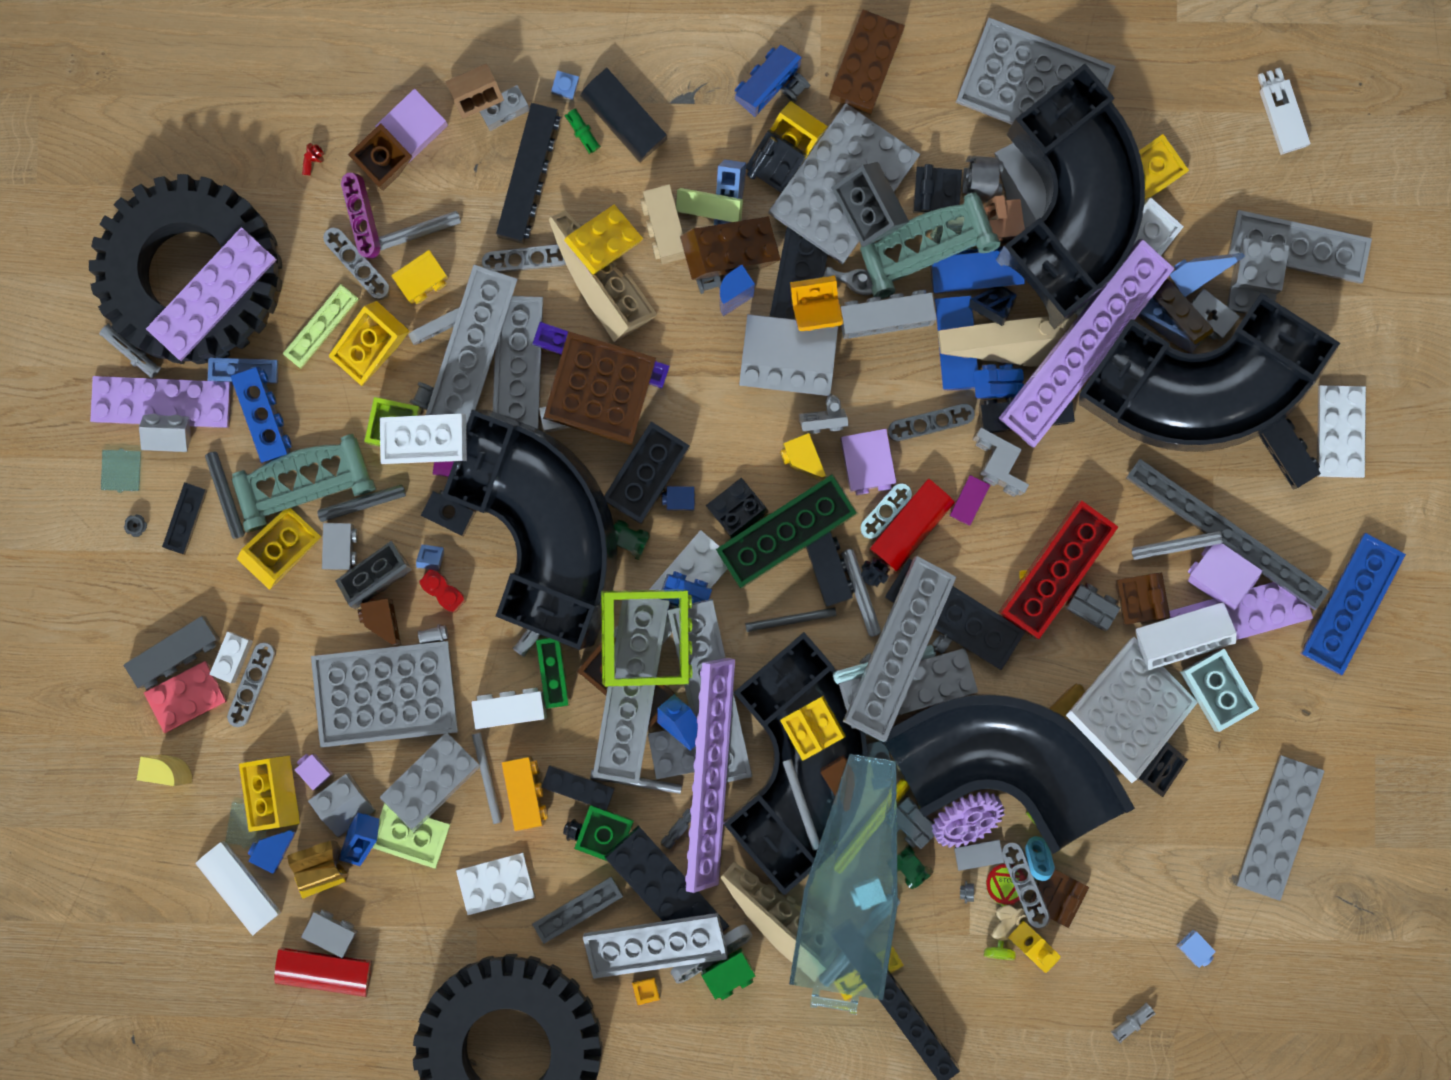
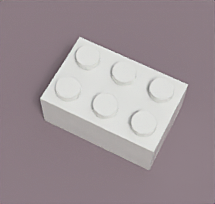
(509, 708)

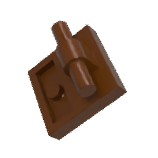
(1143, 598)
(1062, 897)

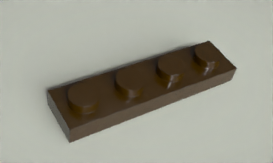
(1182, 312)

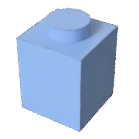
(1196, 949)

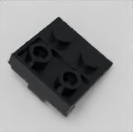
(775, 161)
(936, 188)
(737, 508)

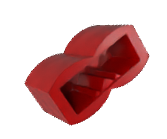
(438, 586)

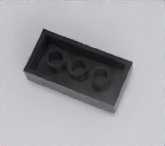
(646, 473)

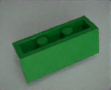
(552, 673)

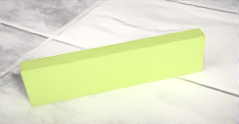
(320, 326)

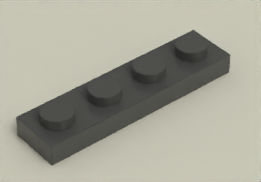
(577, 910)

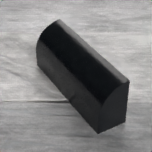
(623, 115)

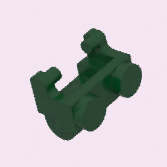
(630, 539)
(912, 868)

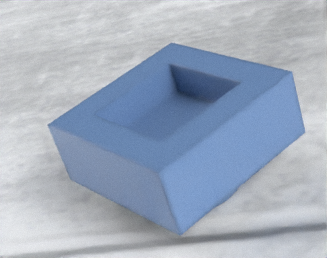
(565, 85)
(430, 557)

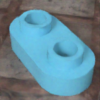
(1041, 860)

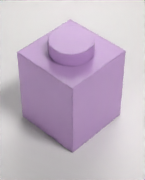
(313, 771)

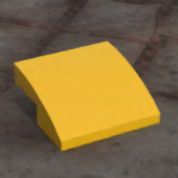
(812, 728)

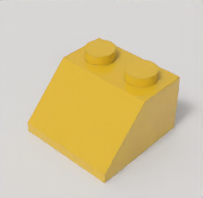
(799, 128)
(420, 278)
(803, 457)

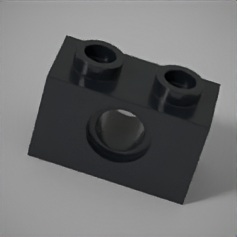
(435, 512)

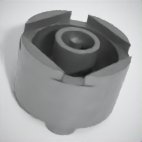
(982, 177)

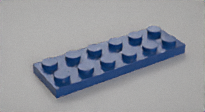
(1353, 604)

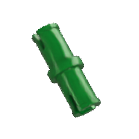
(582, 131)

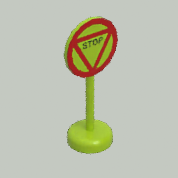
(1002, 890)

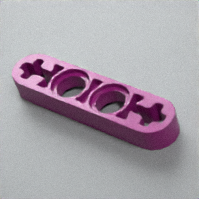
(363, 213)

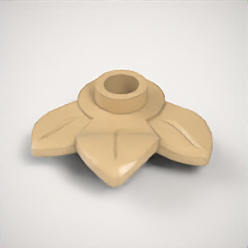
(1009, 921)

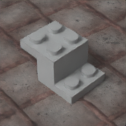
(1257, 273)
(1000, 462)

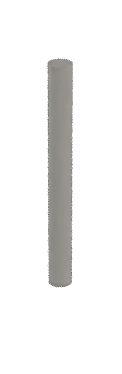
(487, 779)
(647, 783)
(801, 803)

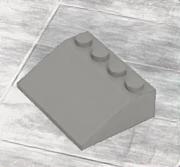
(785, 358)

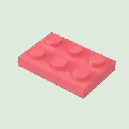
(185, 697)

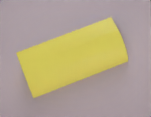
(164, 770)

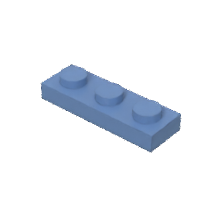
(222, 368)

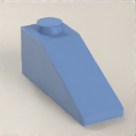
(730, 181)
(1198, 271)
(1160, 321)

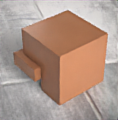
(1005, 217)

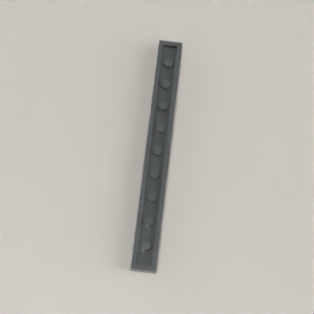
(1233, 537)

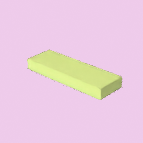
(709, 205)

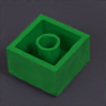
(602, 832)
(728, 975)

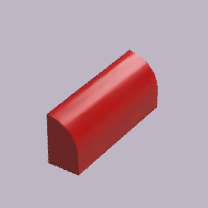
(912, 525)
(322, 972)

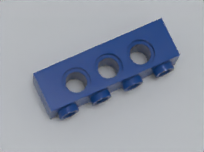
(242, 383)

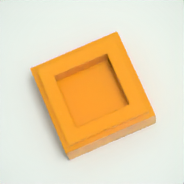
(646, 991)

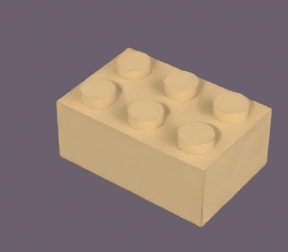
(663, 224)

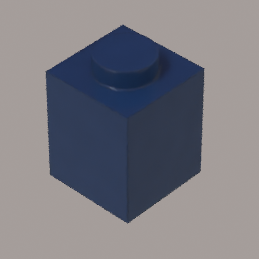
(679, 498)

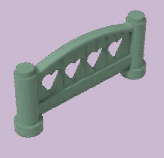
(975, 231)
(350, 474)

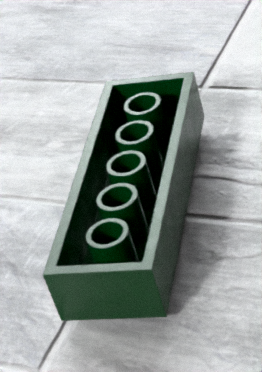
(787, 531)

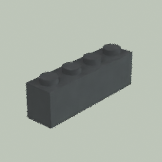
(171, 652)

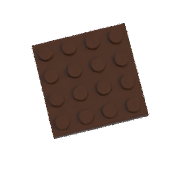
(599, 388)

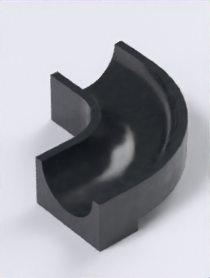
(1091, 194)
(1211, 396)
(555, 519)
(1011, 749)
(770, 820)

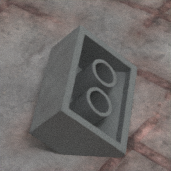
(870, 204)
(373, 575)

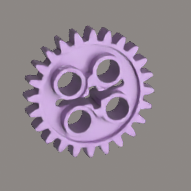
(968, 819)

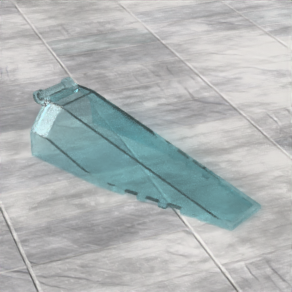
(851, 891)

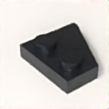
(994, 304)

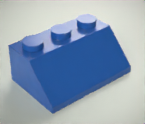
(767, 79)

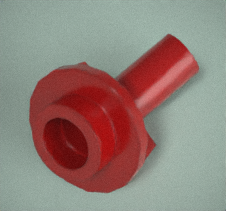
(313, 153)

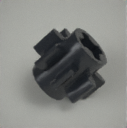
(875, 572)

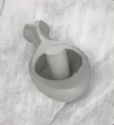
(856, 280)

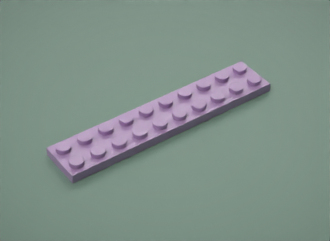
(1086, 344)
(710, 774)

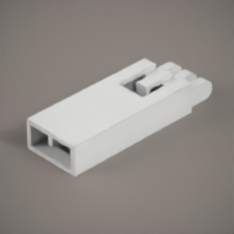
(1284, 119)

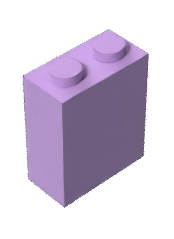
(414, 123)
(868, 461)
(1224, 575)

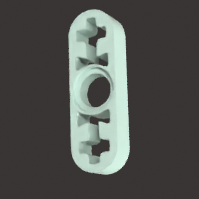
(870, 519)

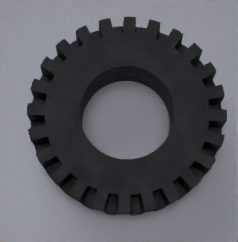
(143, 227)
(515, 985)

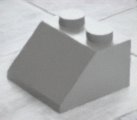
(340, 804)

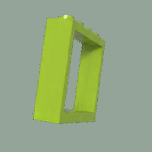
(685, 623)

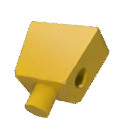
(1039, 951)

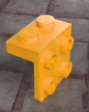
(816, 303)

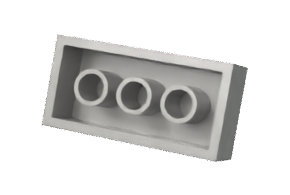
(887, 315)
(429, 782)

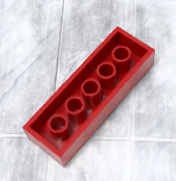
(1058, 569)

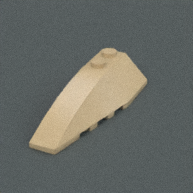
(609, 292)
(1016, 342)
(769, 911)

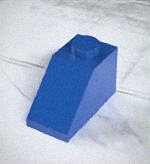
(678, 721)
(359, 839)
(271, 850)

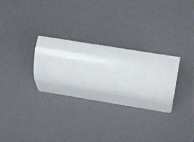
(1186, 636)
(238, 887)

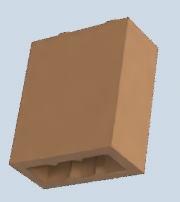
(474, 91)

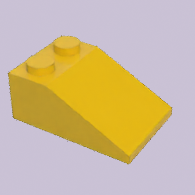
(368, 342)
(278, 547)

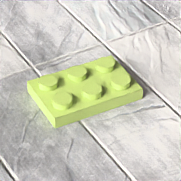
(421, 847)

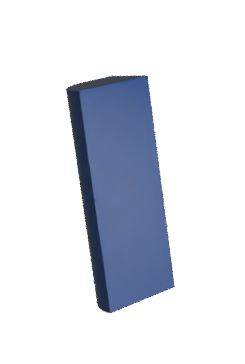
(972, 271)
(735, 290)
(955, 371)

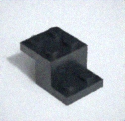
(1163, 769)

